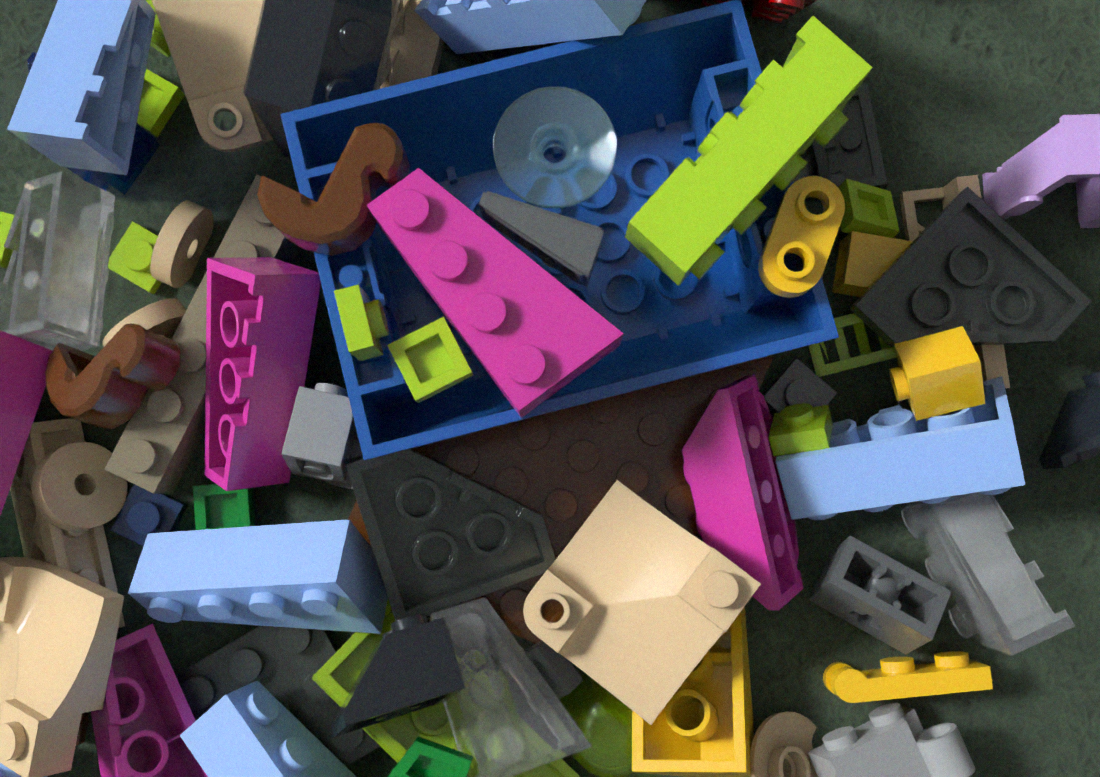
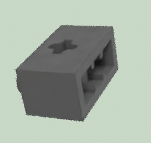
(880, 595)

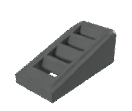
(554, 238)

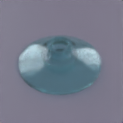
(554, 119)

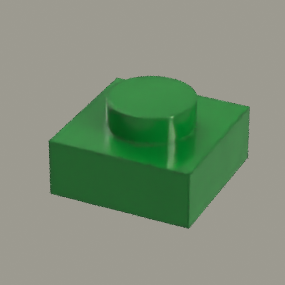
(221, 508)

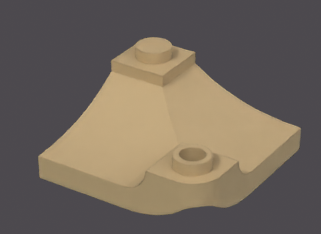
(212, 57)
(637, 601)
(53, 661)

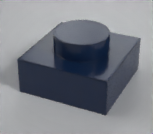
(147, 514)

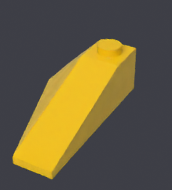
(707, 720)

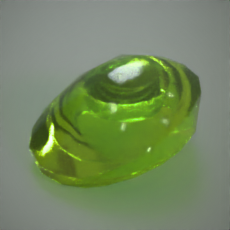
(605, 725)

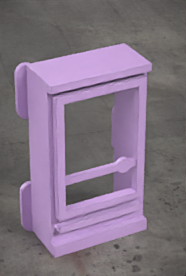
(1057, 157)

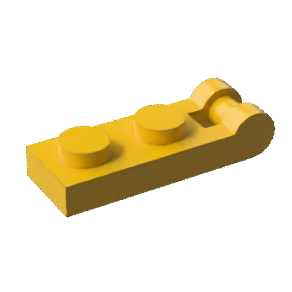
(904, 679)

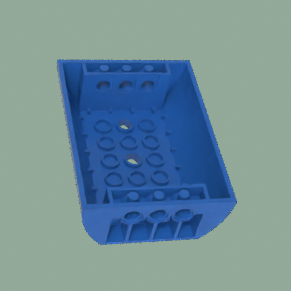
(663, 95)

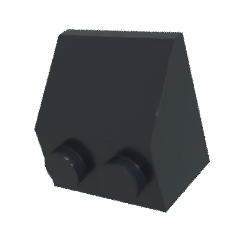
(403, 674)

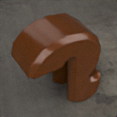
(341, 215)
(112, 384)

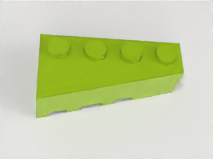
(749, 154)

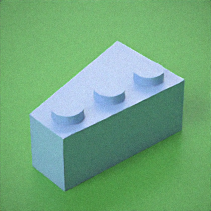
(87, 84)
(258, 737)

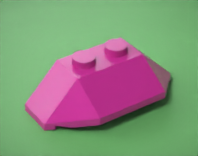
(741, 492)

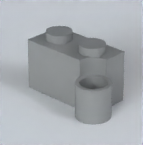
(321, 435)
(893, 747)

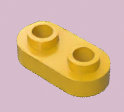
(803, 234)

